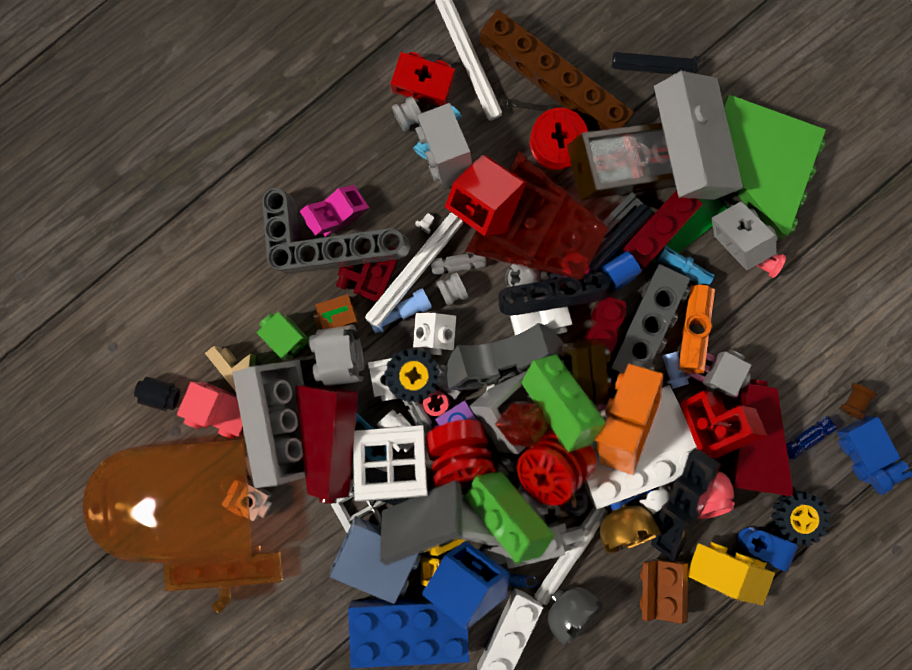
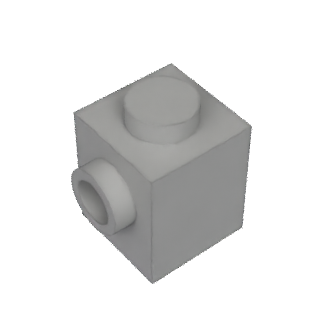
(728, 373)

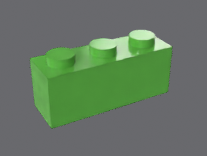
(563, 403)
(509, 517)

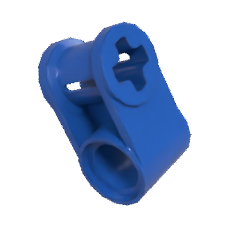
(621, 270)
(769, 547)

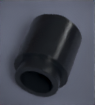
(157, 394)

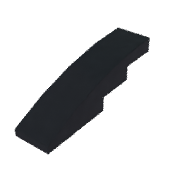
(685, 503)

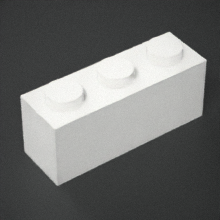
(511, 632)

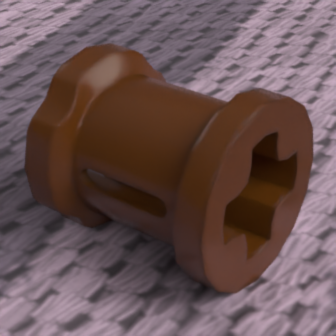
(858, 401)

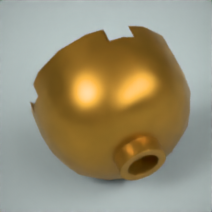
(627, 527)

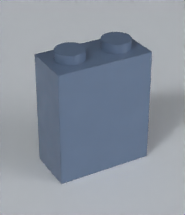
(360, 563)

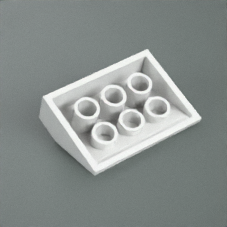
(660, 460)

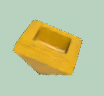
(428, 568)

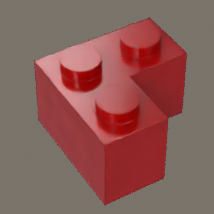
(717, 430)

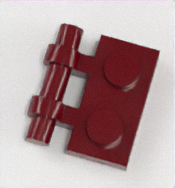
(372, 280)

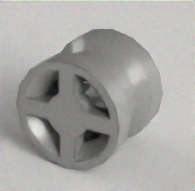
(406, 113)
(452, 289)

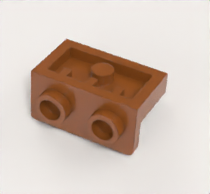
(664, 590)

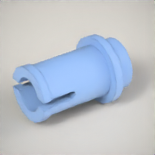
(677, 377)

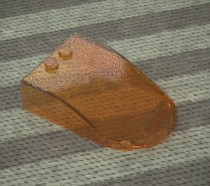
(172, 503)

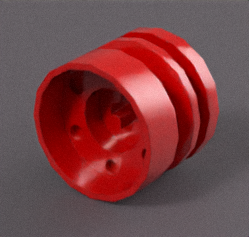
(459, 452)
(552, 472)

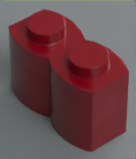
(605, 319)

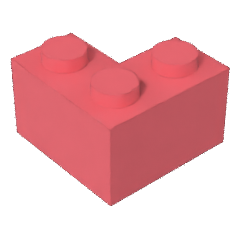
(213, 406)

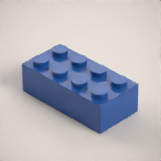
(403, 634)

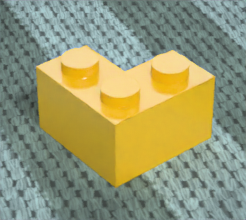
(736, 576)

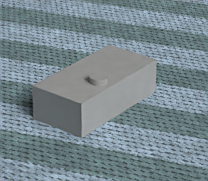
(697, 136)
(271, 421)

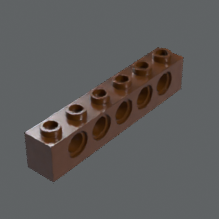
(553, 73)

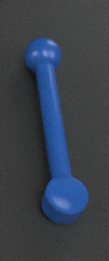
(619, 504)

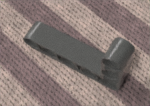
(324, 247)

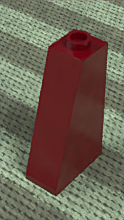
(327, 439)
(765, 462)

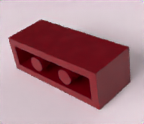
(661, 228)

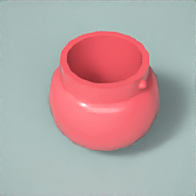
(719, 498)

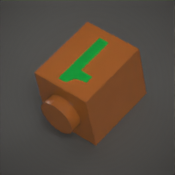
(335, 313)

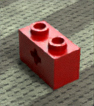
(434, 89)

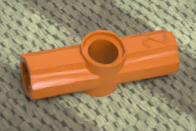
(695, 345)

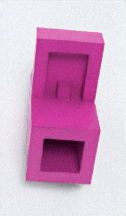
(335, 212)

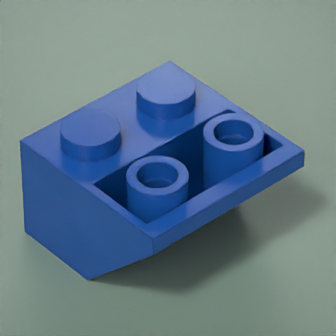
(467, 585)

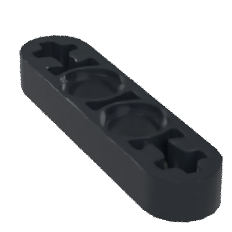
(555, 298)

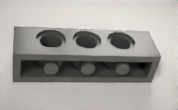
(676, 289)

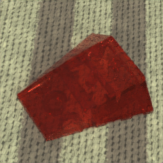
(546, 230)

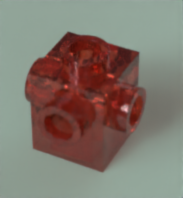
(523, 424)

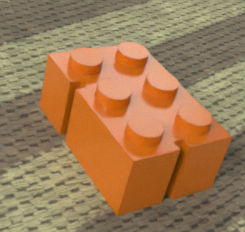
(629, 418)

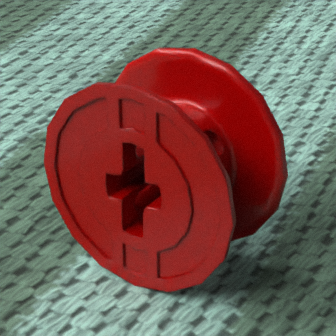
(542, 141)

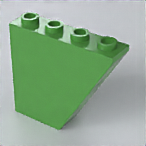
(773, 161)

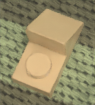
(224, 362)

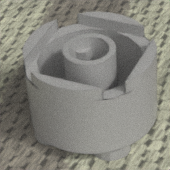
(337, 356)

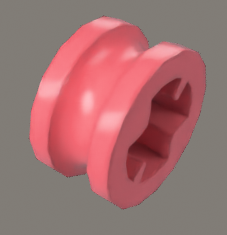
(444, 406)

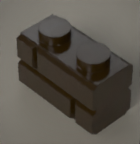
(587, 365)

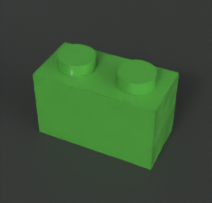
(282, 335)

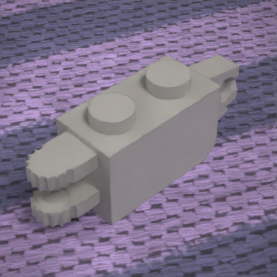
(557, 547)

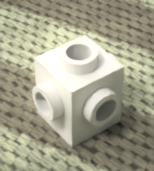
(434, 332)

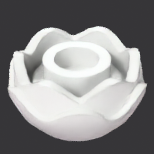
(656, 499)

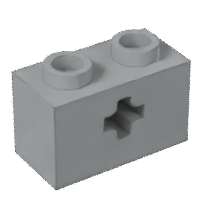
(745, 235)

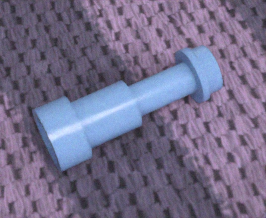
(406, 308)

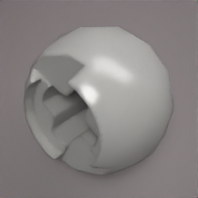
(521, 275)

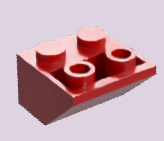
(486, 196)

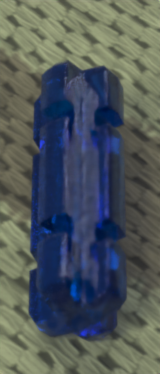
(810, 437)

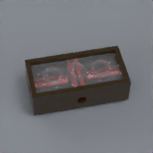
(621, 161)

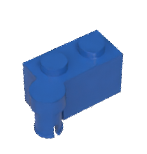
(873, 454)

